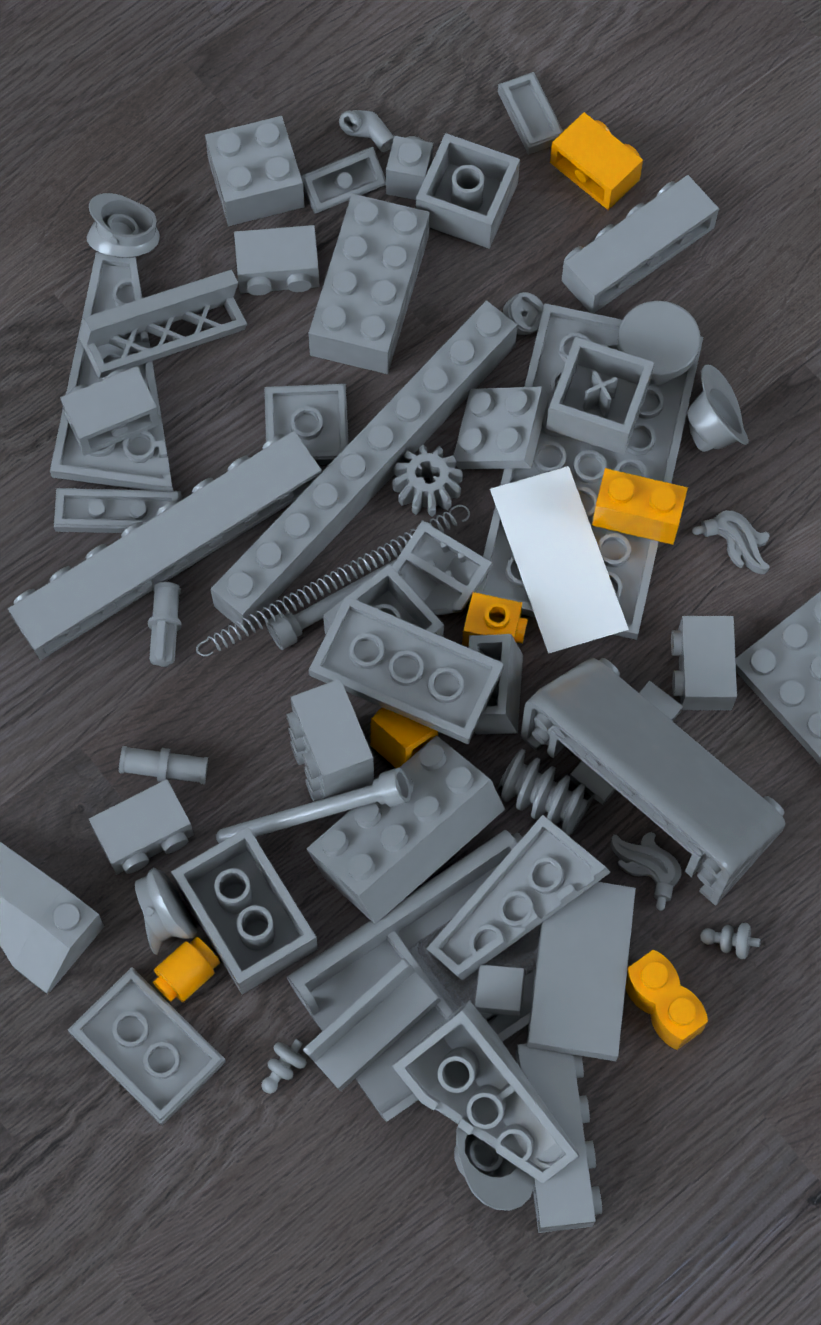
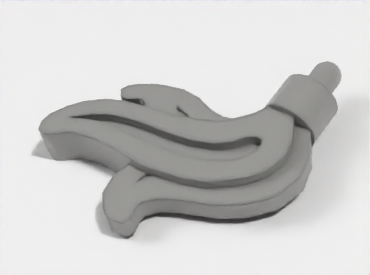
(740, 537)
(649, 861)

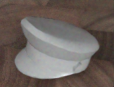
(121, 226)
(162, 909)

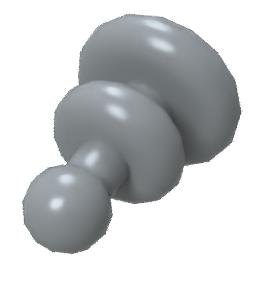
(727, 938)
(281, 1067)

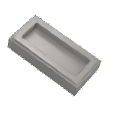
(530, 112)

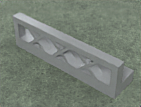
(158, 310)

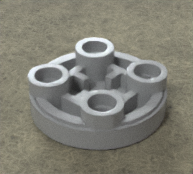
(662, 335)

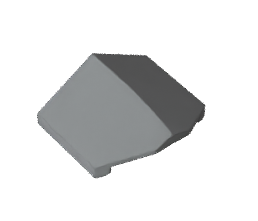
(441, 569)

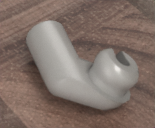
(367, 125)

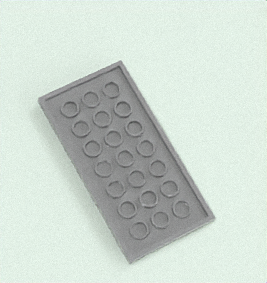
(649, 454)

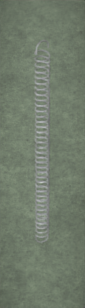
(326, 586)

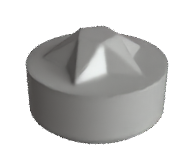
(525, 311)

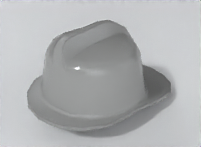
(715, 413)
(490, 1175)

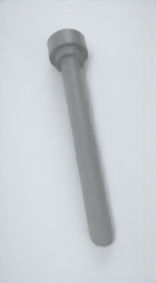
(290, 627)
(389, 789)

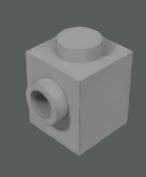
(408, 166)

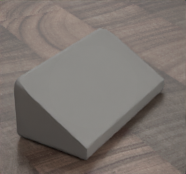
(338, 180)

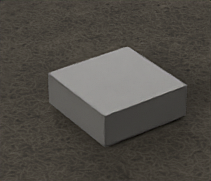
(500, 990)

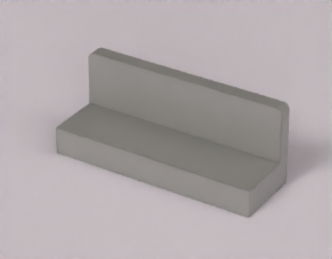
(372, 1024)

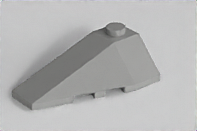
(41, 922)
(479, 1086)

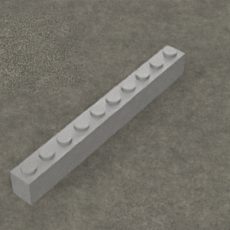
(364, 466)

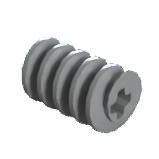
(544, 793)

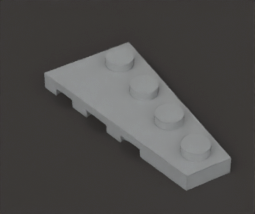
(521, 893)

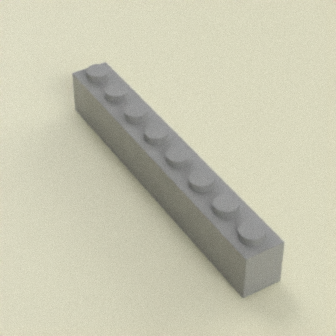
(165, 544)

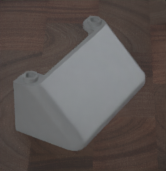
(656, 770)

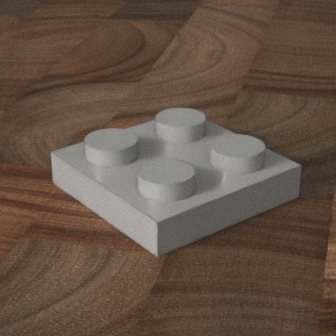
(501, 428)

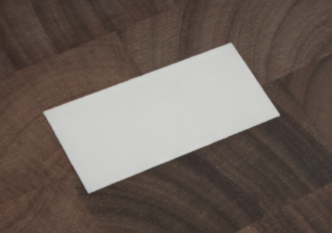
(559, 559)

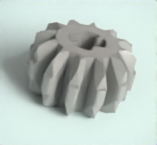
(442, 475)

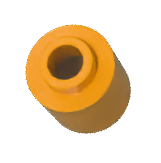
(185, 970)

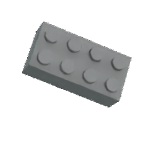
(369, 283)
(386, 852)

